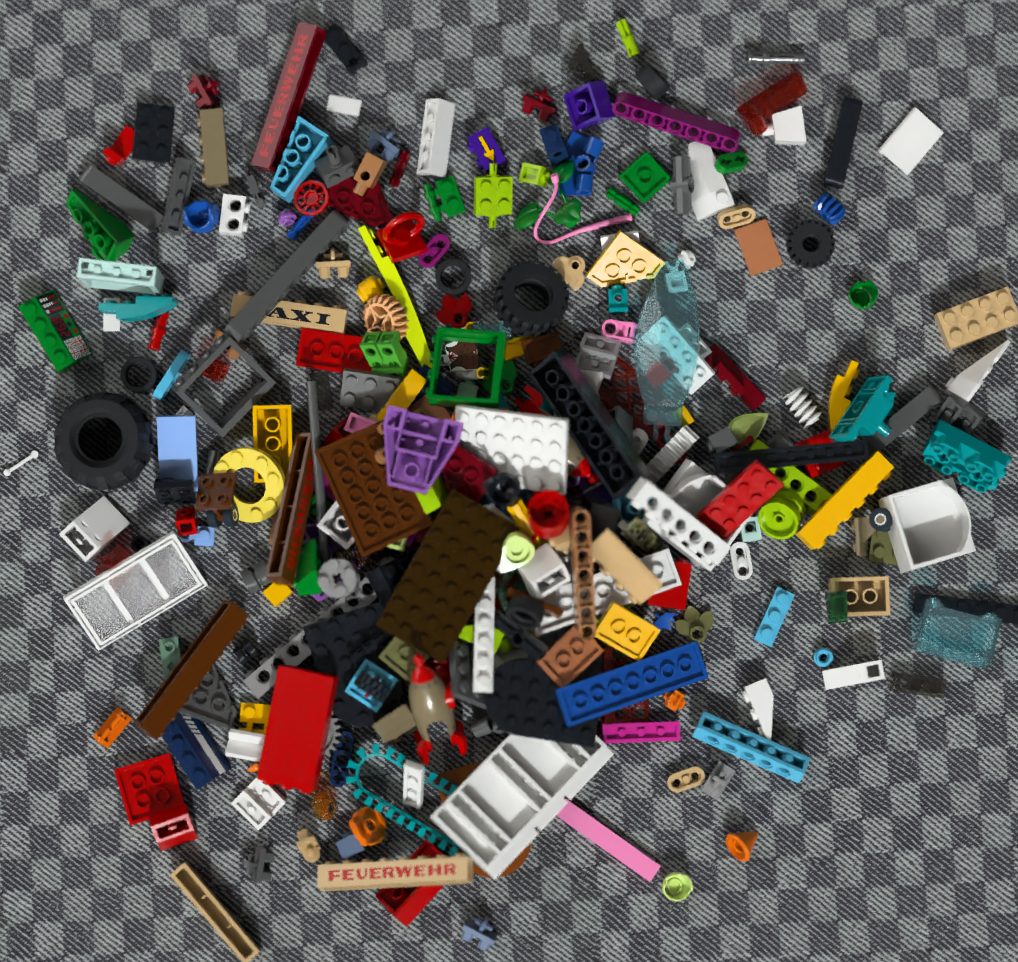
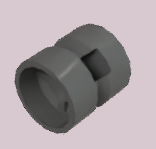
(255, 577)

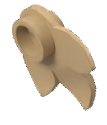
(569, 274)

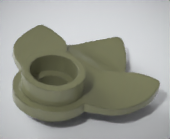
(695, 621)

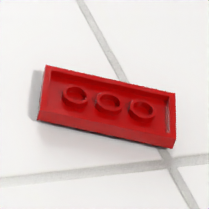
(330, 351)

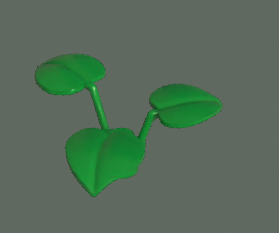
(567, 214)

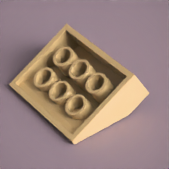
(624, 568)

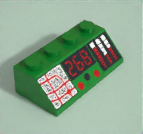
(55, 331)

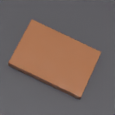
(569, 657)

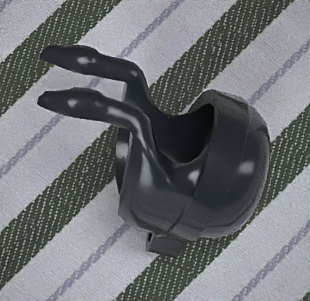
(500, 492)

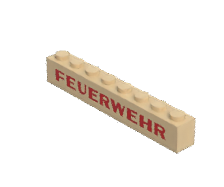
(394, 874)

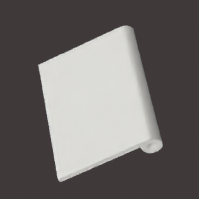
(910, 141)

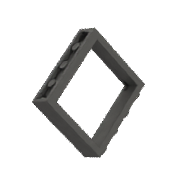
(247, 401)

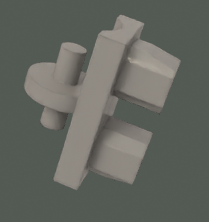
(718, 780)

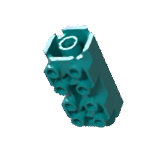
(973, 460)

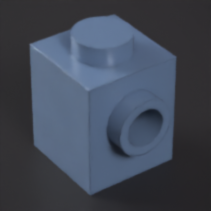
(349, 846)

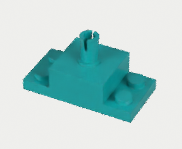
(865, 412)

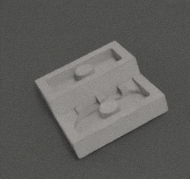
(598, 354)

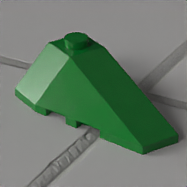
(105, 232)

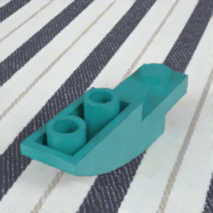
(142, 309)

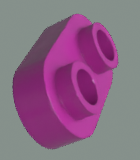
(433, 251)

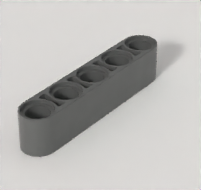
(121, 198)
(905, 418)

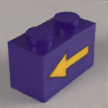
(485, 149)

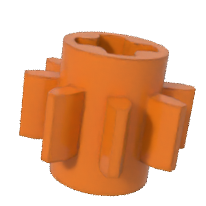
(674, 699)

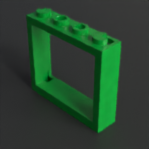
(471, 336)

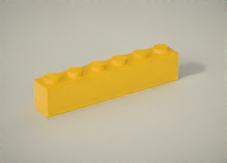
(844, 500)

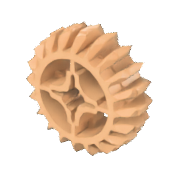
(385, 314)

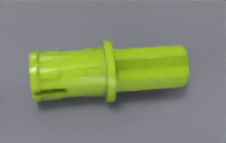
(627, 38)

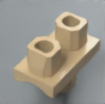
(342, 266)
(308, 845)

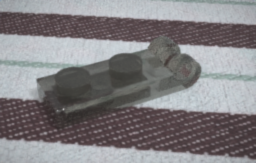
(918, 685)

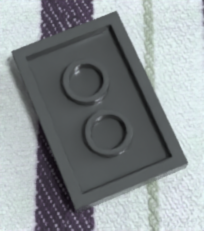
(367, 389)

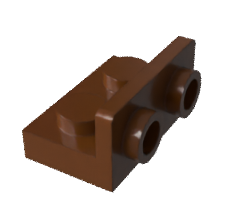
(540, 348)

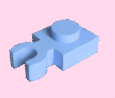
(205, 537)

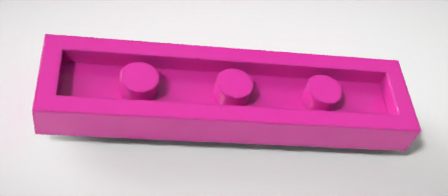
(641, 732)

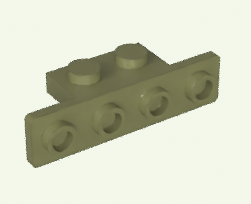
(639, 534)

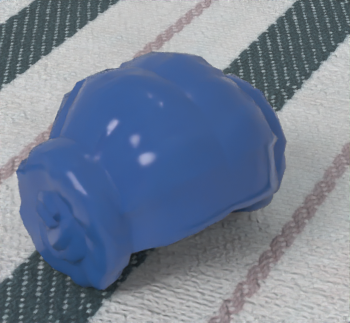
(201, 216)

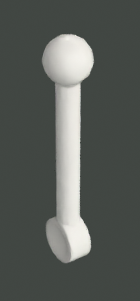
(34, 454)

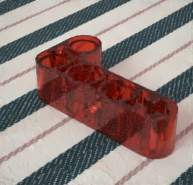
(771, 101)

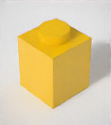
(278, 593)

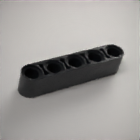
(843, 142)

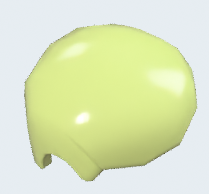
(677, 886)

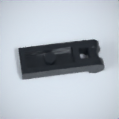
(344, 50)

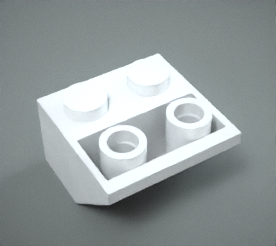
(543, 572)

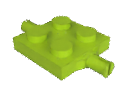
(493, 195)

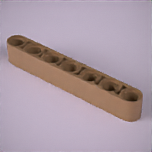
(587, 581)

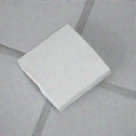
(259, 803)

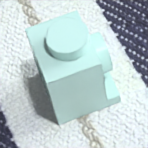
(755, 534)

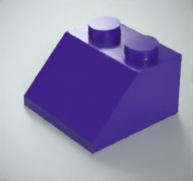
(589, 105)

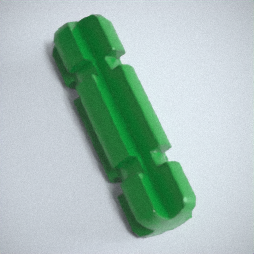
(623, 202)

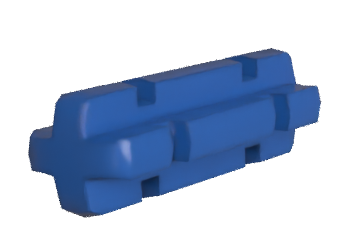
(299, 226)

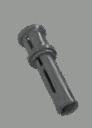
(765, 57)

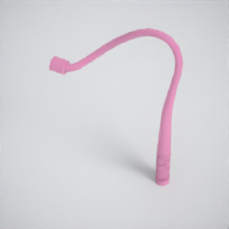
(602, 224)

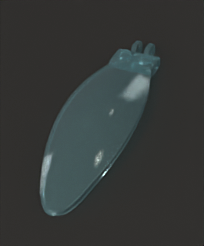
(667, 346)

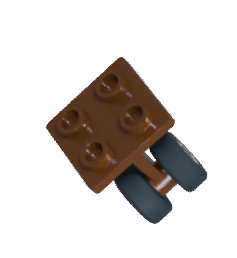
(216, 496)

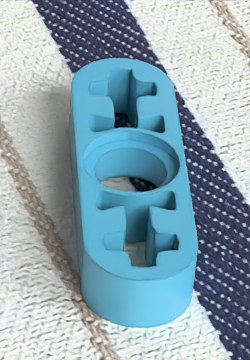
(171, 375)

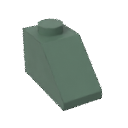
(467, 389)

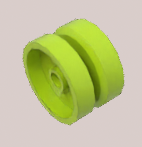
(782, 515)

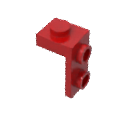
(121, 148)

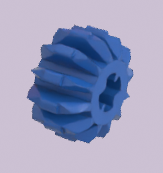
(829, 208)

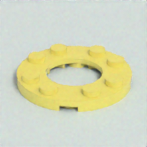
(270, 471)

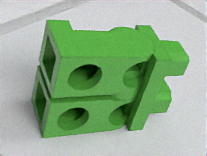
(385, 353)

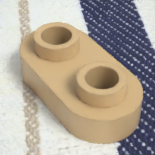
(735, 216)
(686, 781)

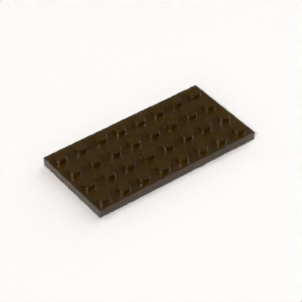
(447, 576)

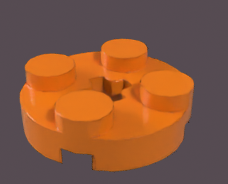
(362, 832)

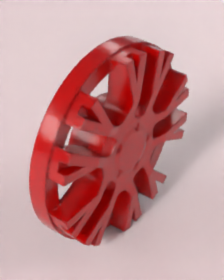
(311, 198)

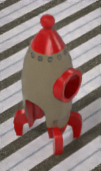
(577, 462)
(432, 702)

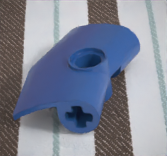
(581, 151)

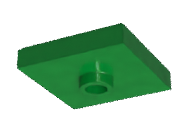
(645, 177)

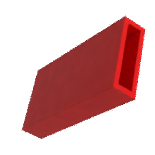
(297, 728)

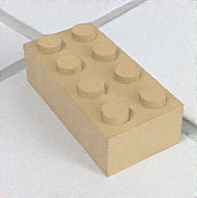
(977, 318)

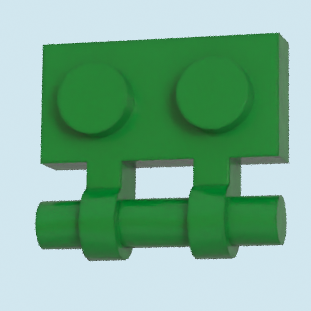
(450, 198)

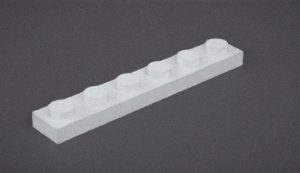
(484, 641)

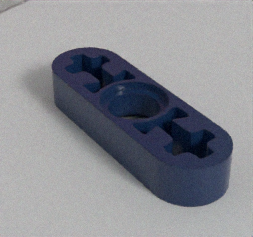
(334, 762)

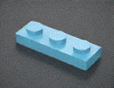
(774, 616)

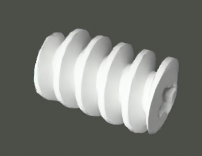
(803, 407)

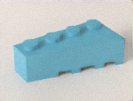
(304, 148)

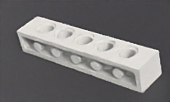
(716, 547)

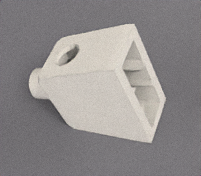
(787, 127)

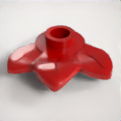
(453, 308)

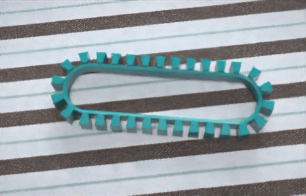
(350, 779)

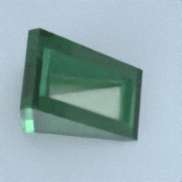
(837, 607)

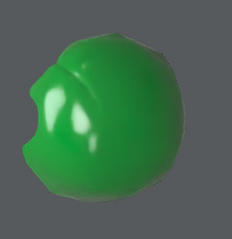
(863, 295)

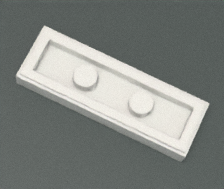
(413, 784)

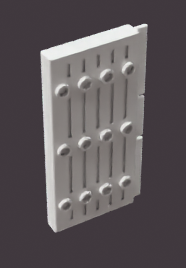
(512, 794)

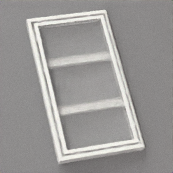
(135, 590)

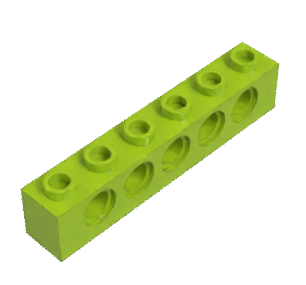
(805, 483)

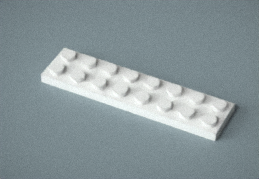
(605, 591)

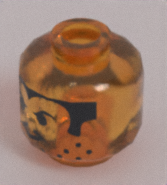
(324, 805)

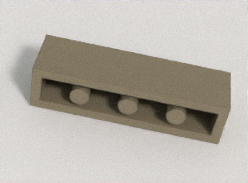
(214, 148)

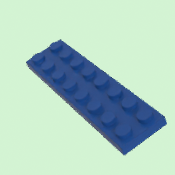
(631, 683)

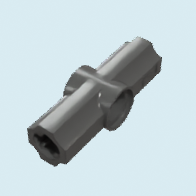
(682, 185)

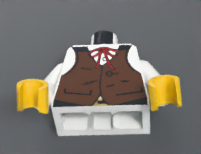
(463, 359)

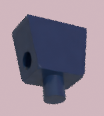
(554, 143)

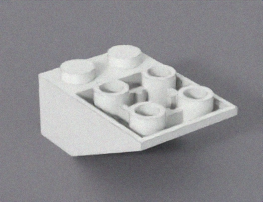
(94, 529)

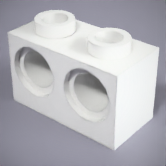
(229, 215)

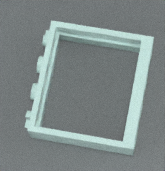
(120, 277)

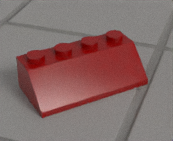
(408, 902)

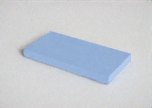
(178, 448)

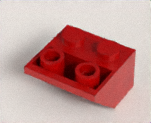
(173, 827)

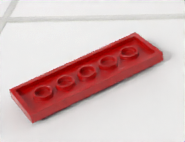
(738, 501)

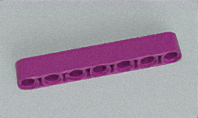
(668, 122)

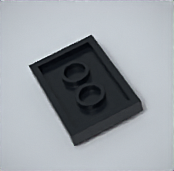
(153, 133)

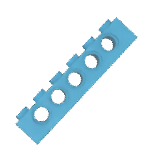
(751, 747)

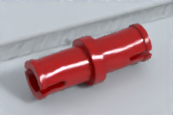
(158, 331)

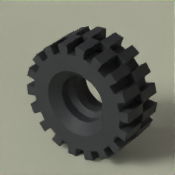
(807, 258)

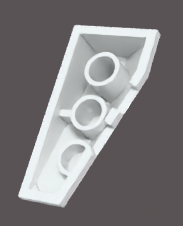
(970, 380)

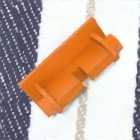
(112, 727)

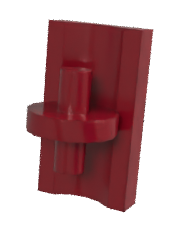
(207, 89)
(546, 108)

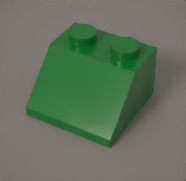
(308, 570)

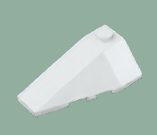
(710, 187)

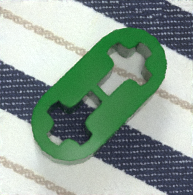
(733, 166)

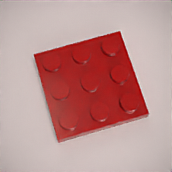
(149, 788)

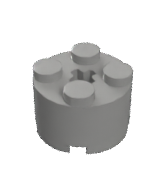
(335, 567)

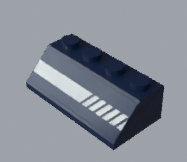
(195, 750)

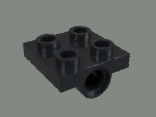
(175, 491)

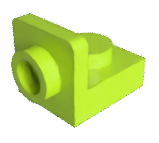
(534, 174)

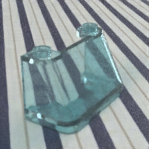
(956, 635)

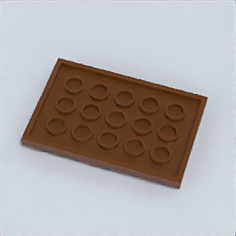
(371, 508)

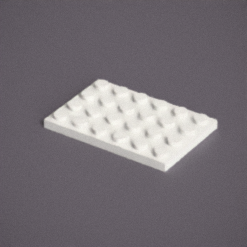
(519, 444)

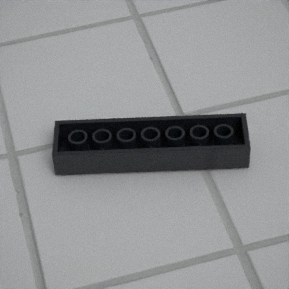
(589, 423)

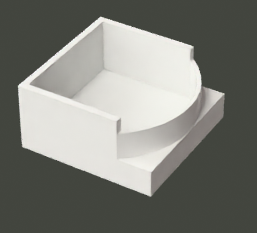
(691, 490)
(928, 525)

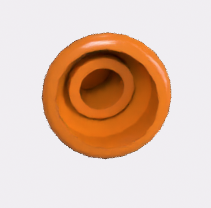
(741, 844)

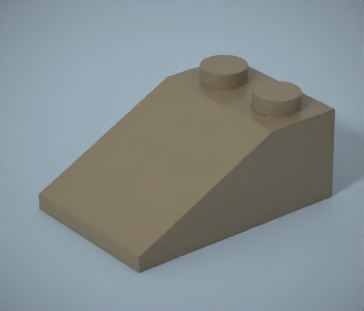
(395, 725)

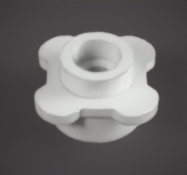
(687, 258)

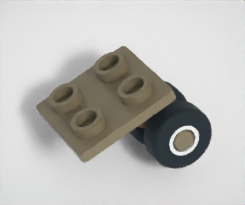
(864, 527)

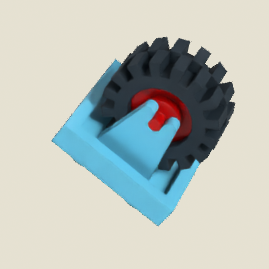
(371, 685)

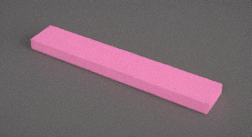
(609, 841)

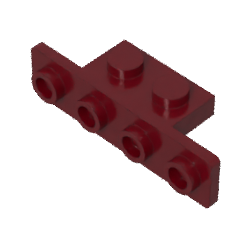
(734, 378)

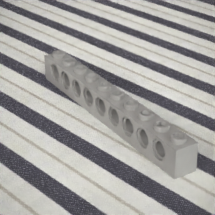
(253, 679)

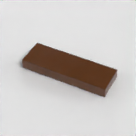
(550, 609)

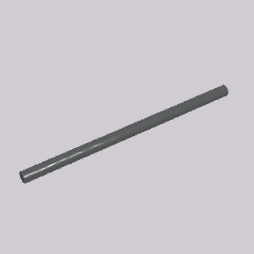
(318, 472)

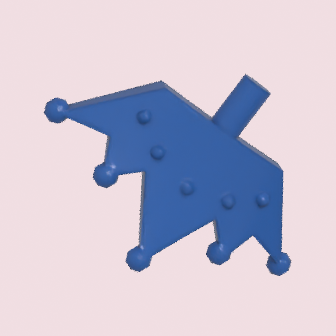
(664, 621)

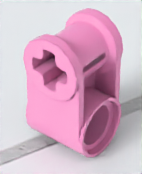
(621, 330)

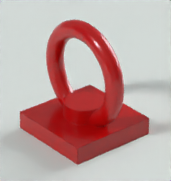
(402, 237)

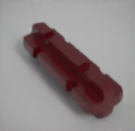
(399, 169)

